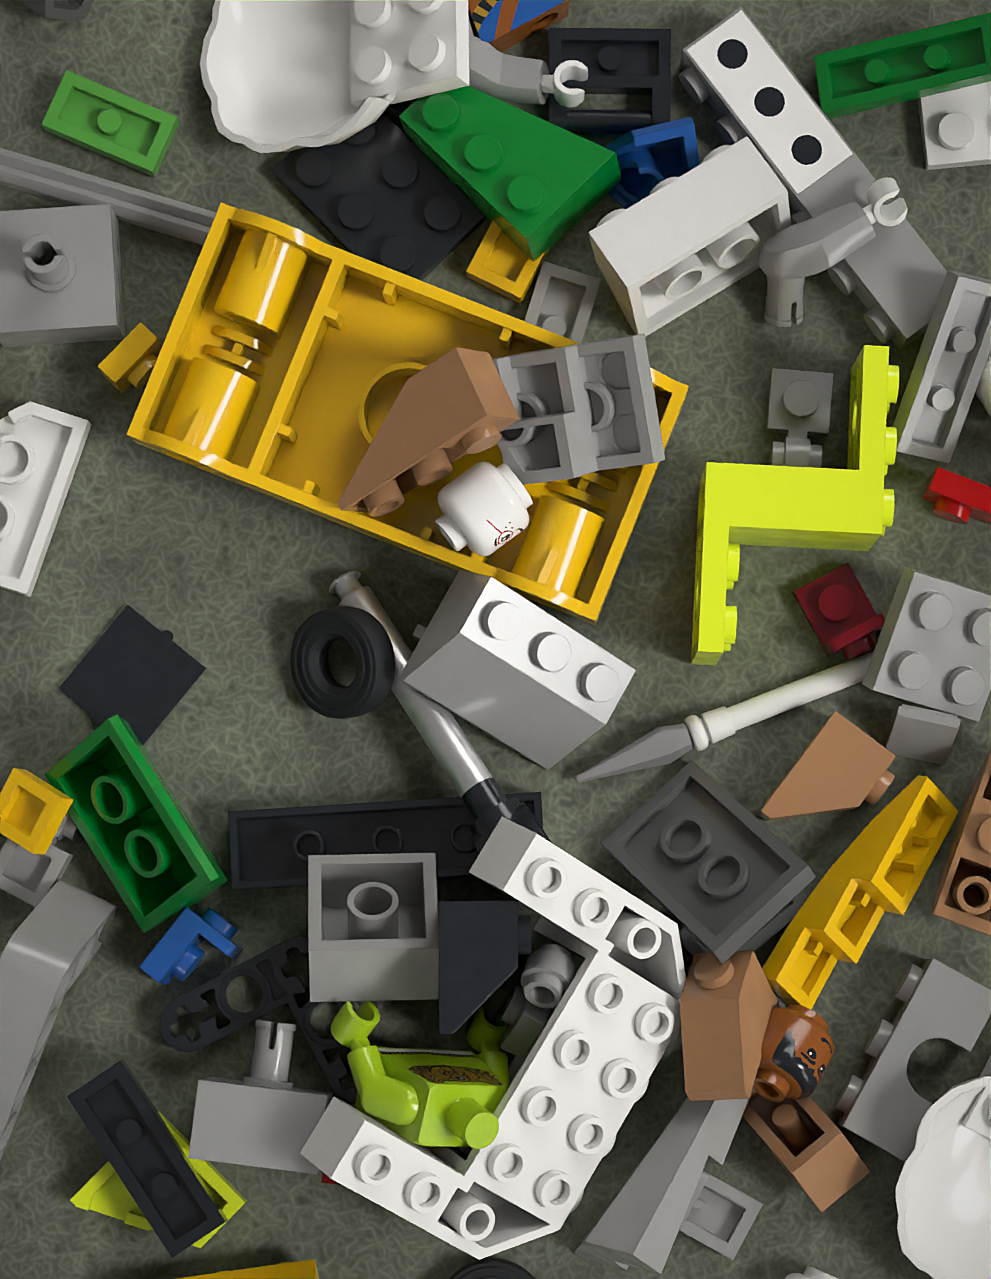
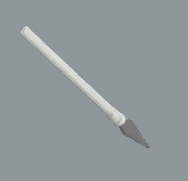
(672, 741)

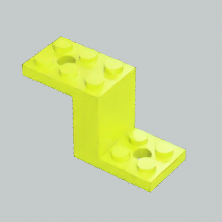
(794, 504)

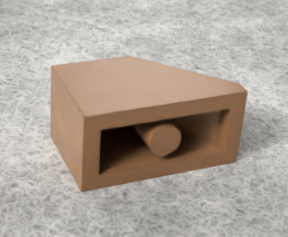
(832, 774)
(723, 1025)
(806, 1146)

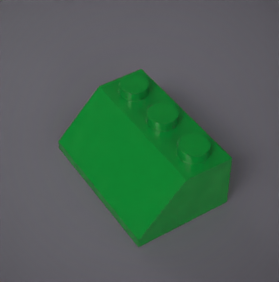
(135, 825)

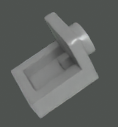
(719, 1215)

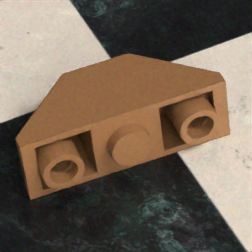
(966, 872)

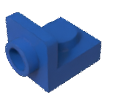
(178, 949)

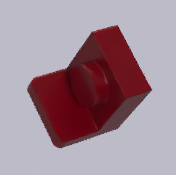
(840, 613)

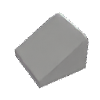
(921, 733)

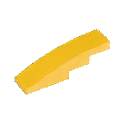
(869, 878)

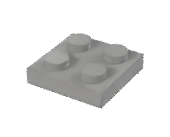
(935, 646)

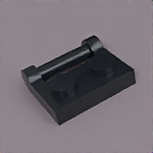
(617, 63)

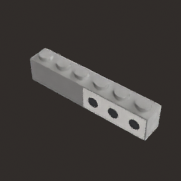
(767, 103)

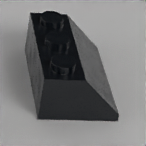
(476, 955)

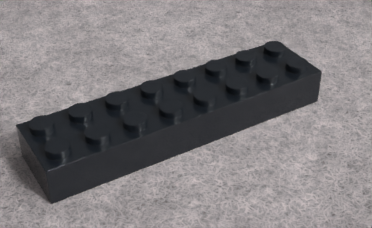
(274, 844)

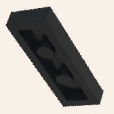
(147, 1158)

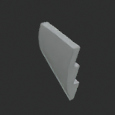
(580, 410)

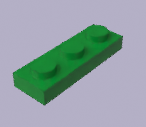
(905, 66)

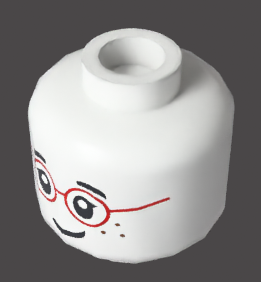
(483, 508)

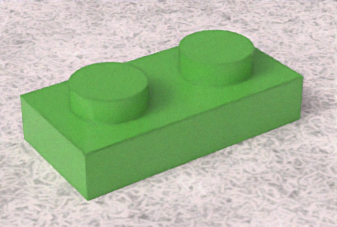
(110, 123)

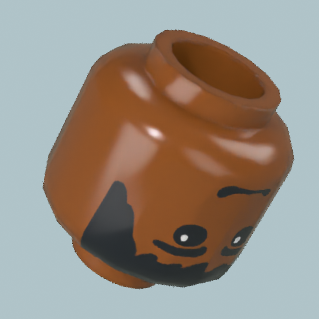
(793, 1053)

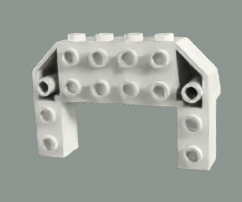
(565, 1090)

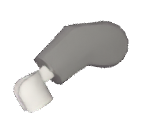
(520, 78)
(819, 245)

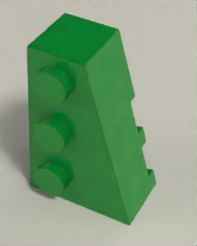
(512, 164)

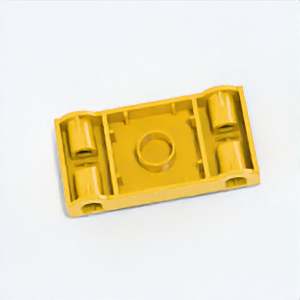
(295, 361)

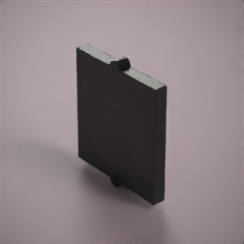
(133, 675)

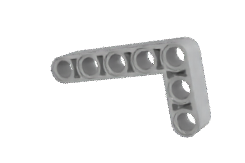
(35, 974)

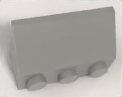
(515, 670)

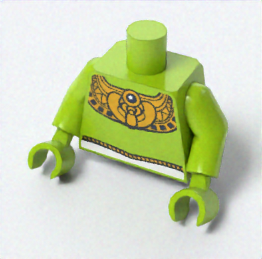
(428, 1093)

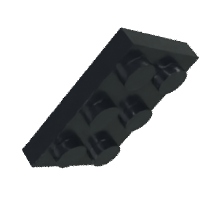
(382, 198)

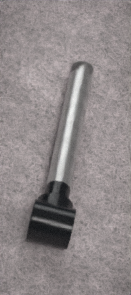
(442, 731)

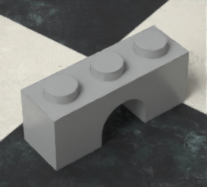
(934, 1005)

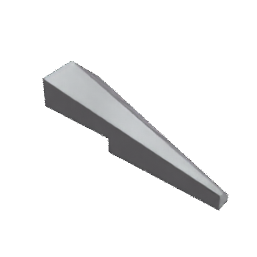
(652, 1202)

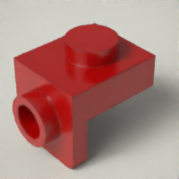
(958, 497)

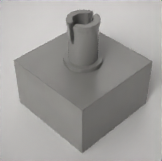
(60, 276)
(373, 928)
(261, 1117)

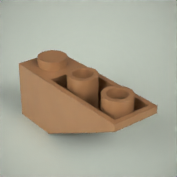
(436, 419)

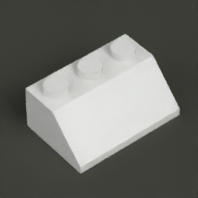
(690, 235)

